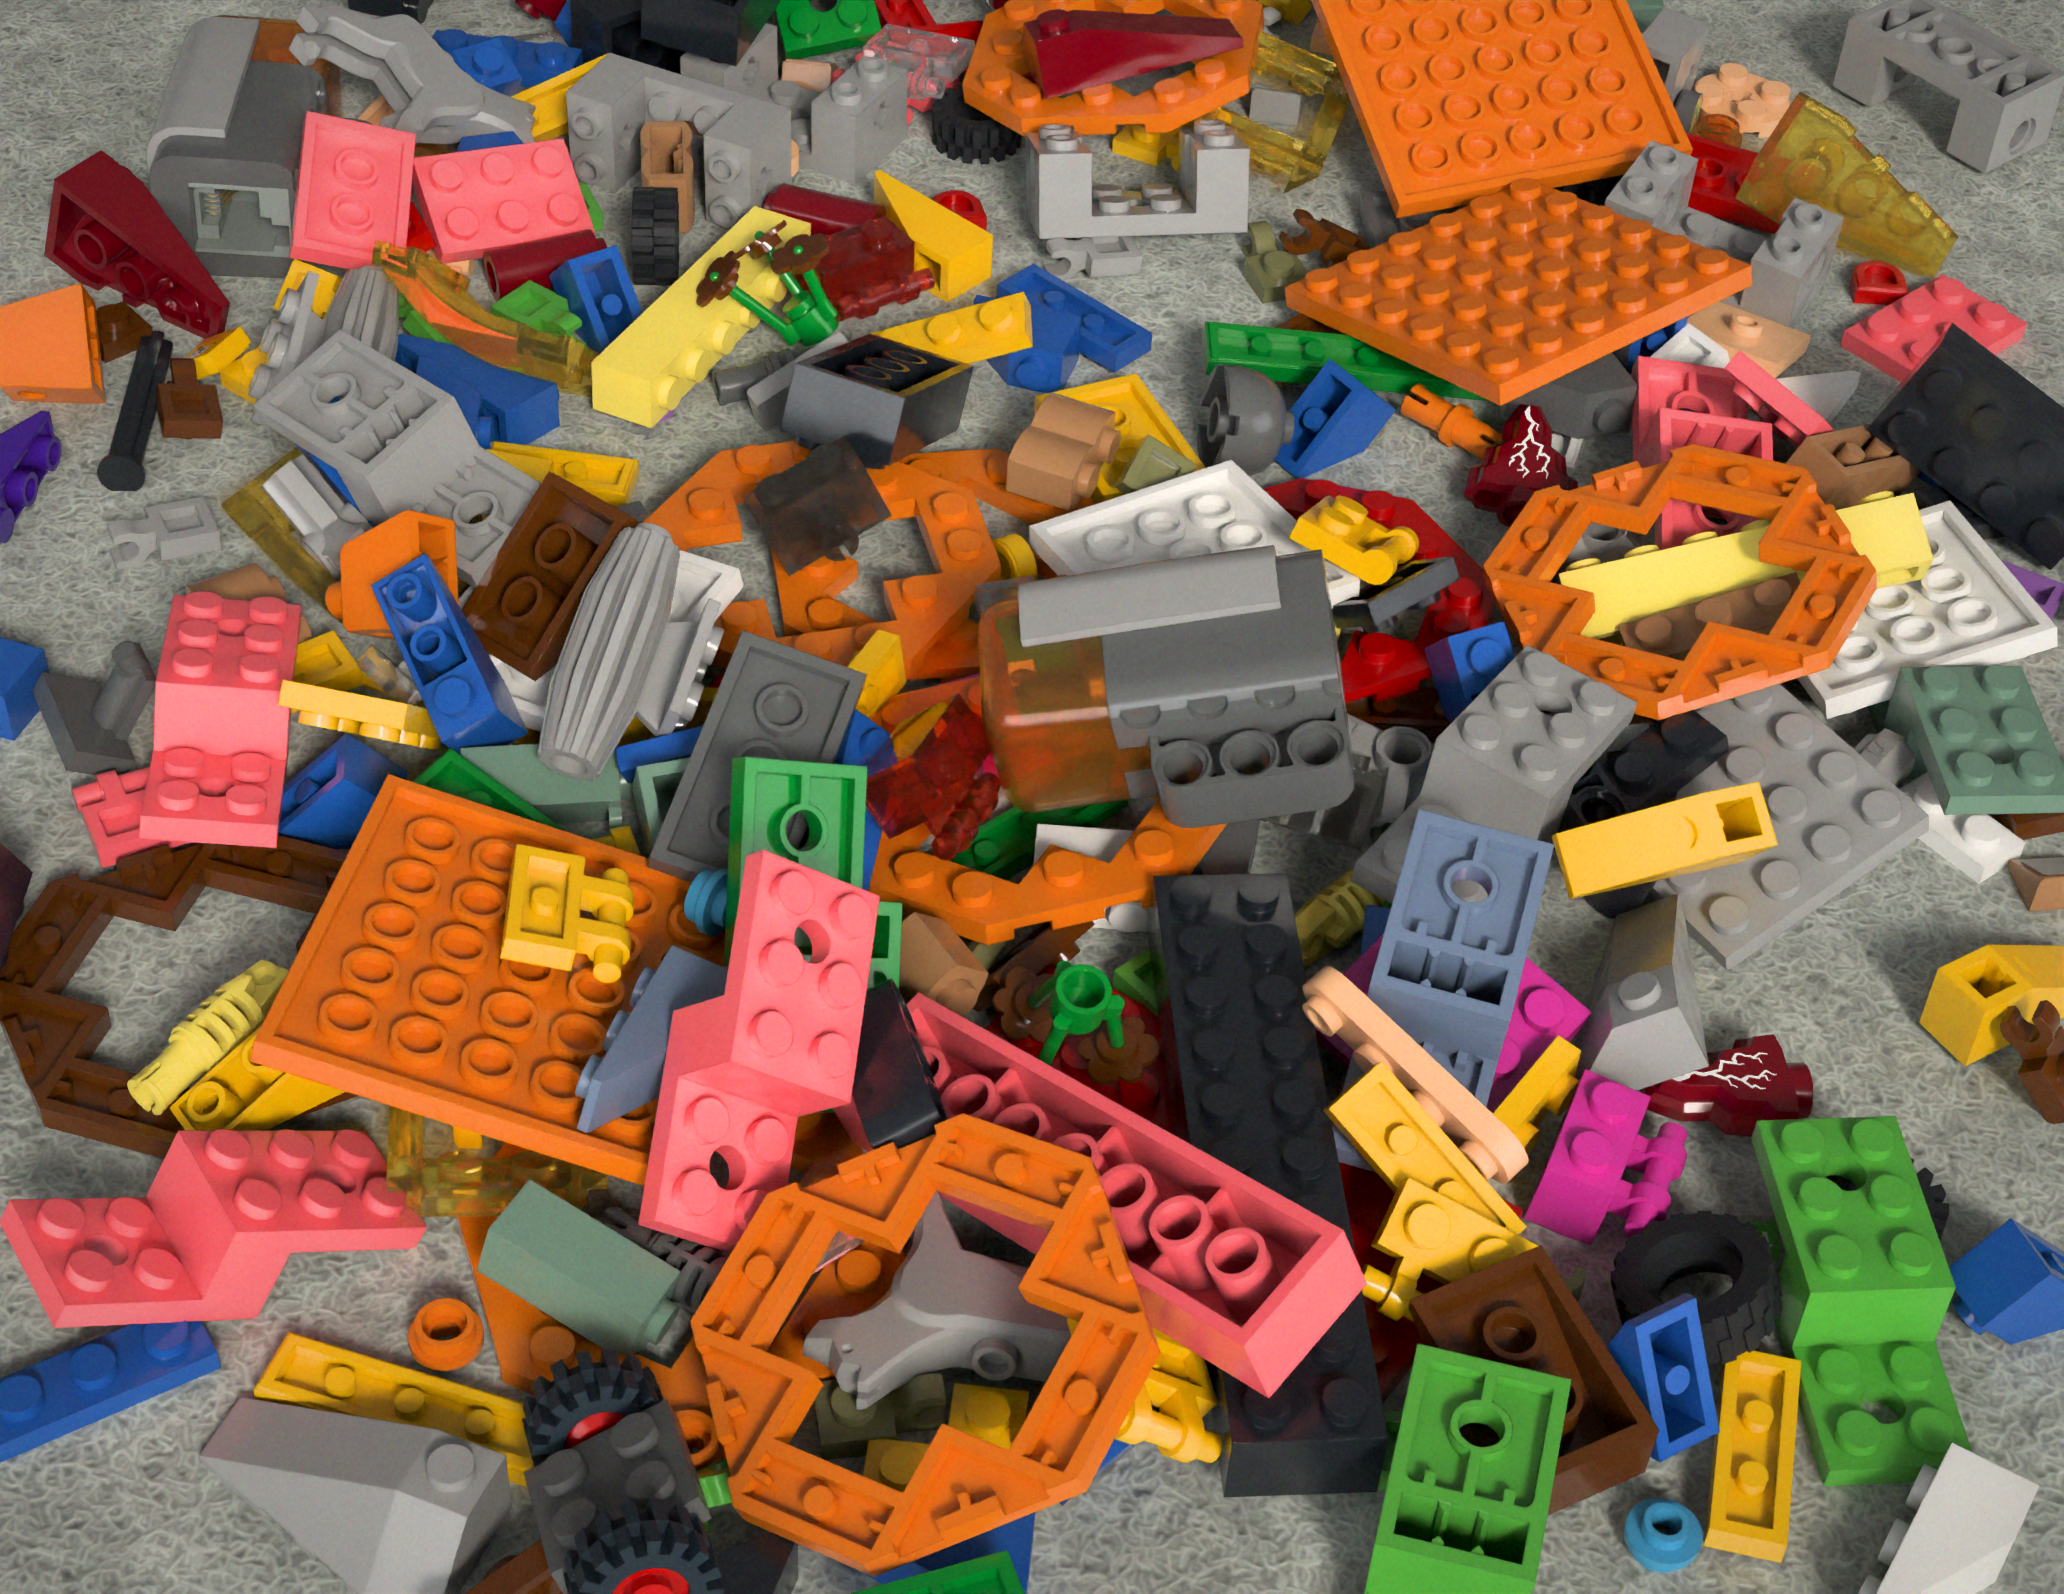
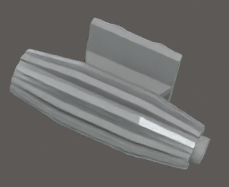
(362, 307)
(626, 657)

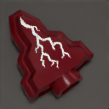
(1517, 466)
(1738, 1088)

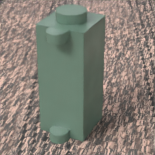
(554, 795)
(580, 1272)

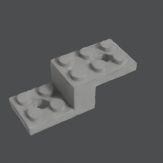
(399, 446)
(1507, 761)

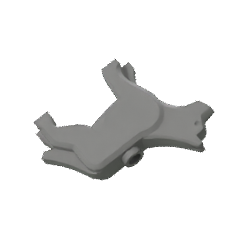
(412, 74)
(939, 1315)

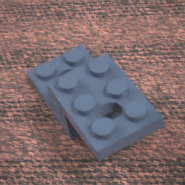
(1455, 964)

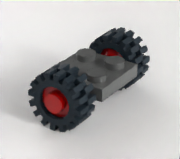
(615, 1483)

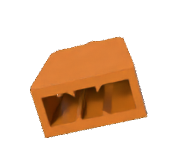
(52, 348)
(380, 554)

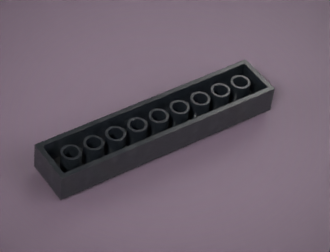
(1254, 1097)

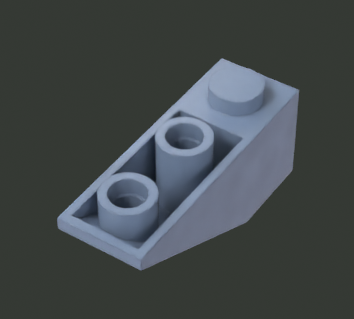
(639, 1040)

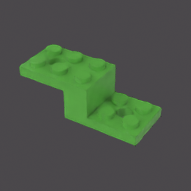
(1860, 1296)
(1460, 1511)

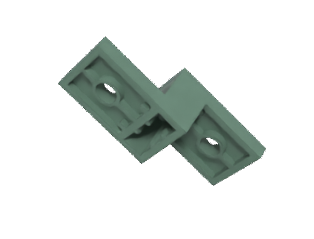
(1976, 738)

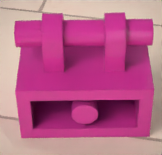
(1589, 1159)

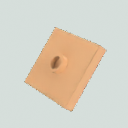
(1762, 340)

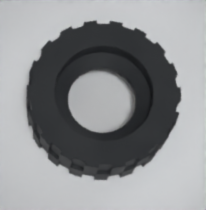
(1703, 1245)

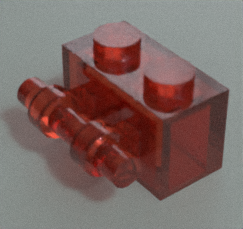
(869, 269)
(930, 769)

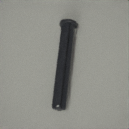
(124, 463)

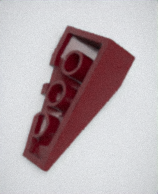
(1097, 47)
(118, 236)

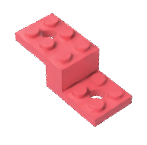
(1717, 422)
(219, 721)
(760, 1052)
(209, 1227)

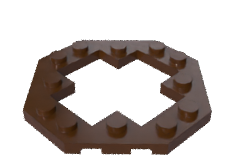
(59, 1034)

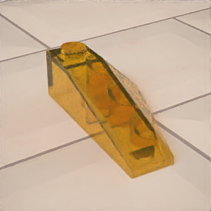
(1823, 163)

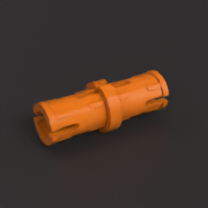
(1450, 422)

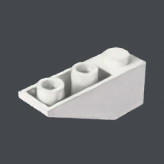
(1960, 1530)

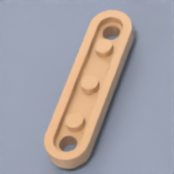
(1343, 1009)

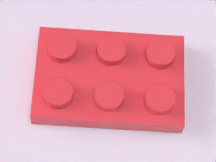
(350, 190)
(498, 197)
(1907, 328)
(1774, 402)

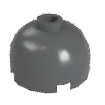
(1244, 419)

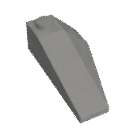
(1644, 1001)
(366, 1495)

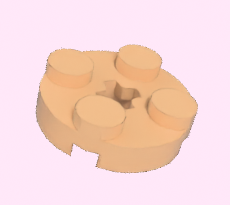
(1745, 97)

